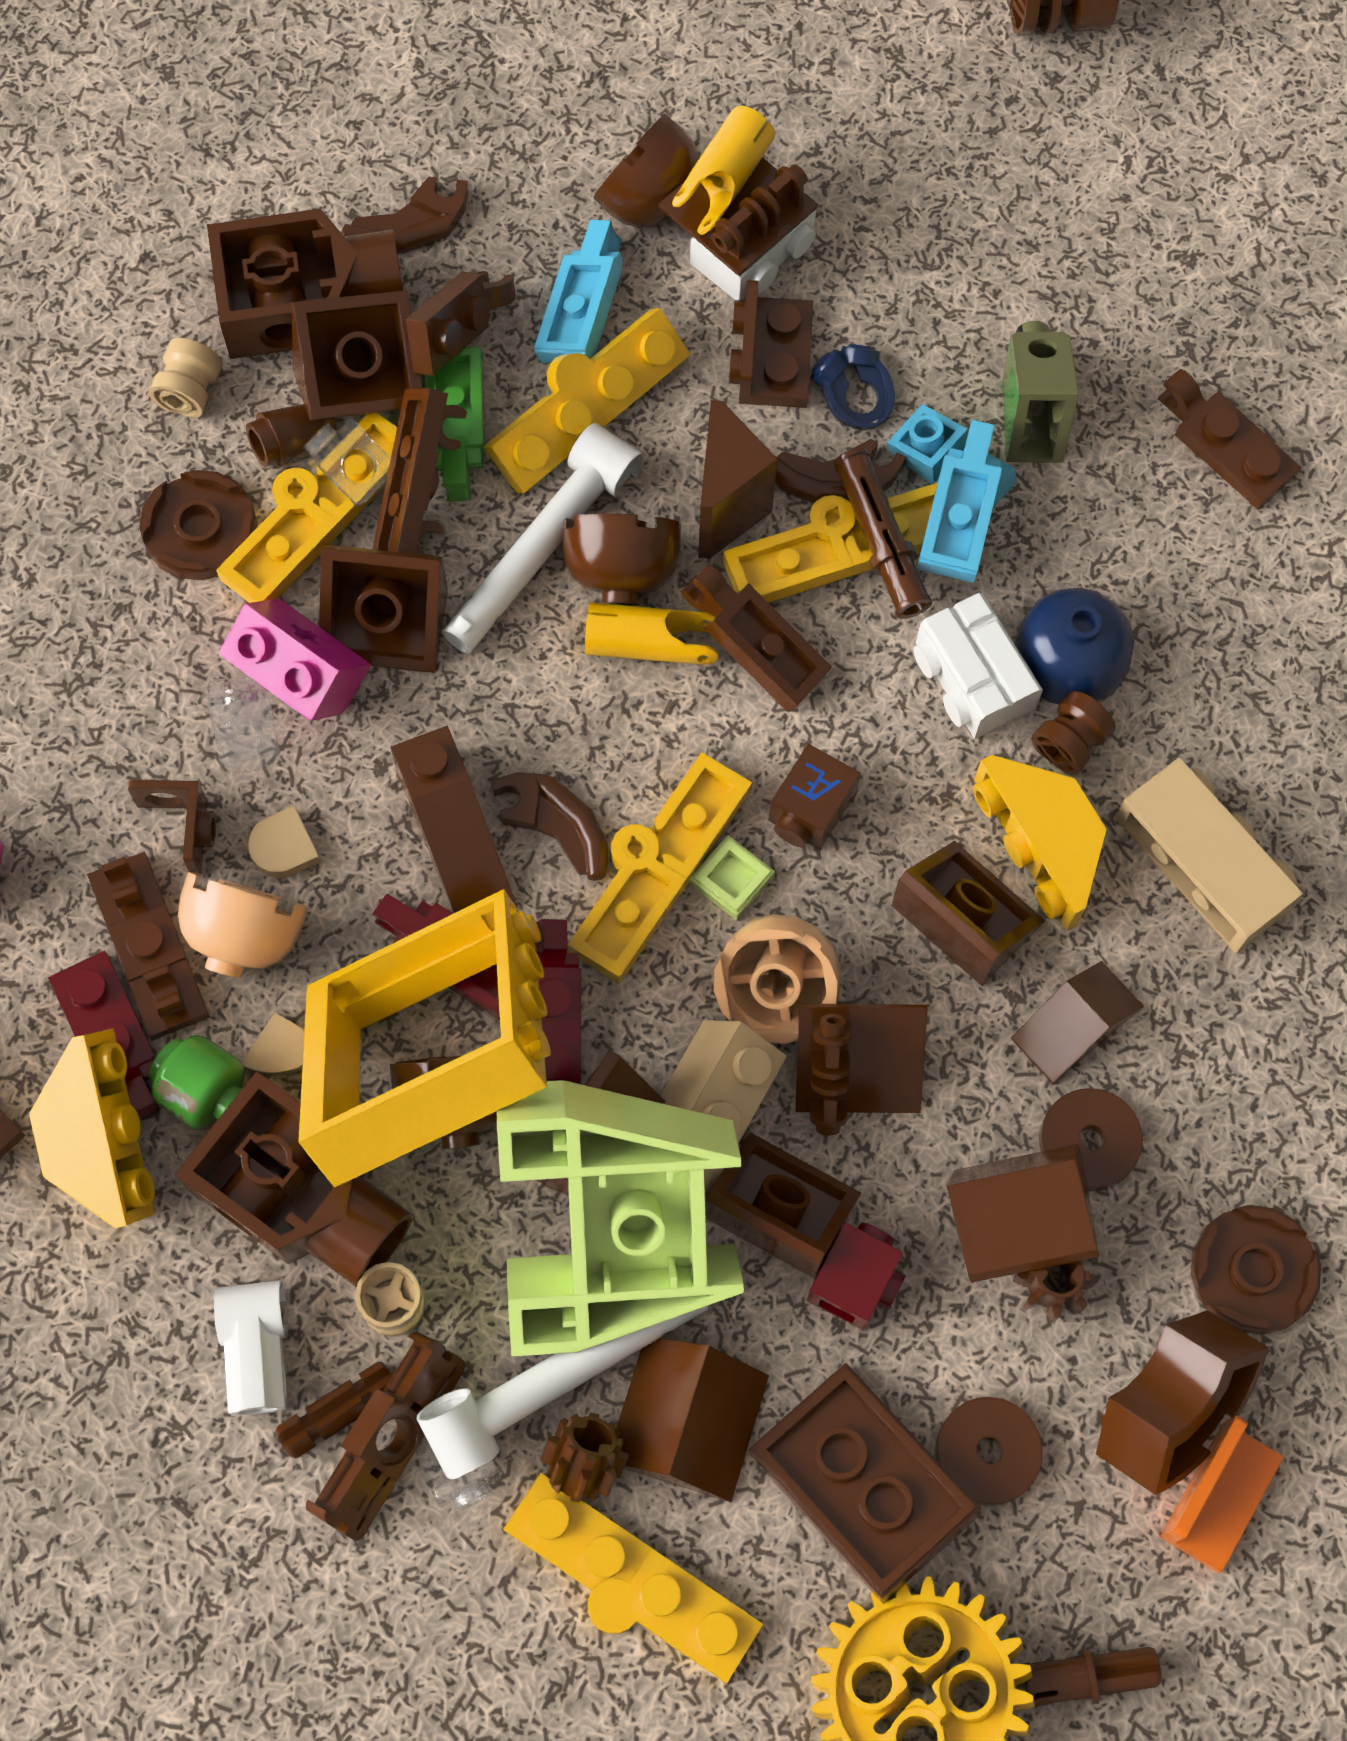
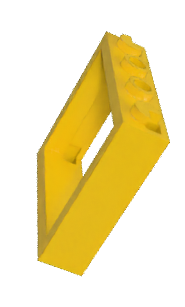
(357, 1138)

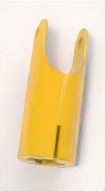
(728, 162)
(645, 634)

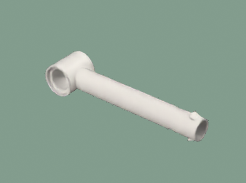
(599, 465)
(464, 1428)

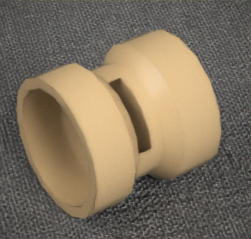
(186, 377)
(385, 1290)

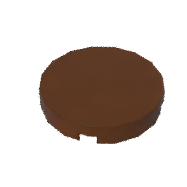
(203, 540)
(1237, 1284)

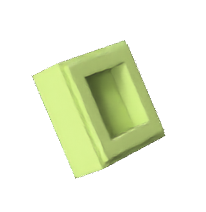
(732, 877)

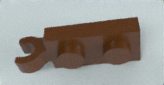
(454, 318)
(1228, 441)
(757, 638)

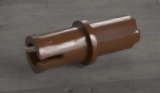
(1093, 1675)

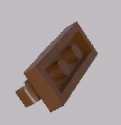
(413, 470)
(148, 945)

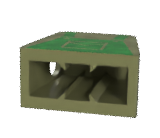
(1038, 369)

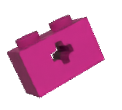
(294, 659)

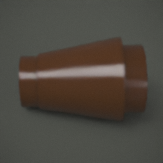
(281, 434)

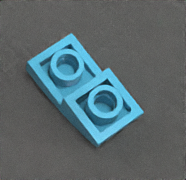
(927, 439)

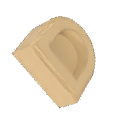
(282, 845)

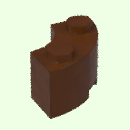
(1179, 1398)

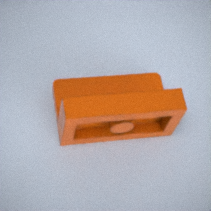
(1222, 1496)

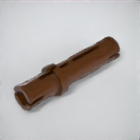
(892, 555)

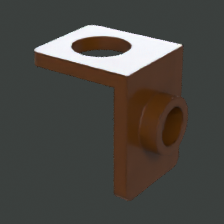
(200, 823)

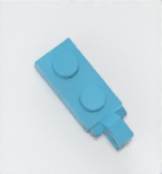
(582, 295)
(962, 508)

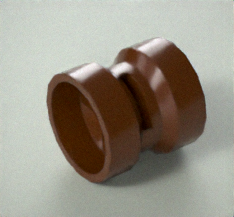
(1072, 734)

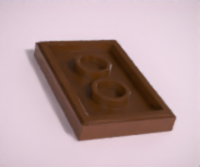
(865, 1482)

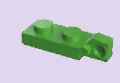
(465, 387)

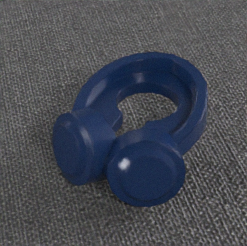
(830, 375)

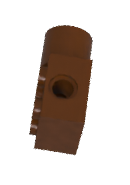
(288, 259)
(277, 1195)

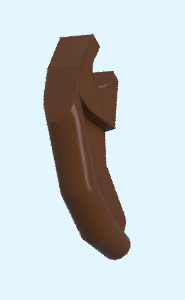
(419, 222)
(816, 479)
(558, 813)

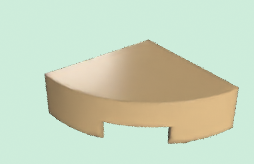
(277, 1049)

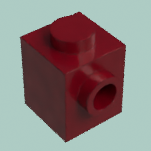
(858, 1275)

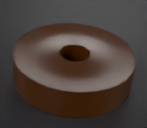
(1110, 1119)
(1013, 1433)

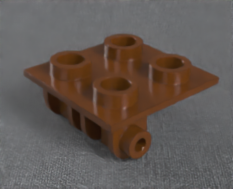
(754, 222)
(859, 1061)

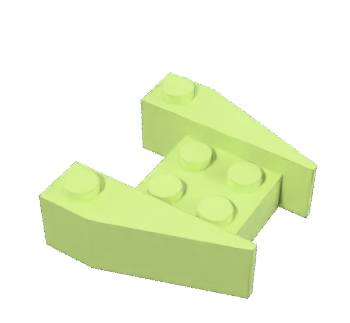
(632, 1215)

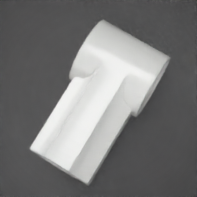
(252, 1337)

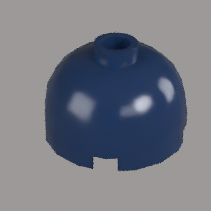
(1076, 644)

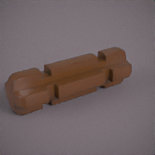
(331, 1411)

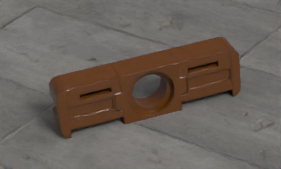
(368, 1475)

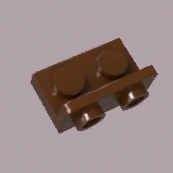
(774, 351)

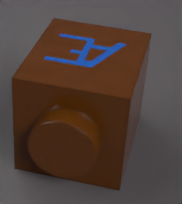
(813, 798)

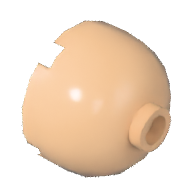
(236, 925)
(772, 970)

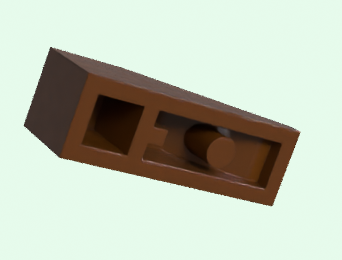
(450, 818)

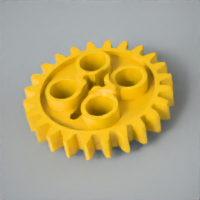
(881, 1644)

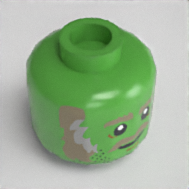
(195, 1080)

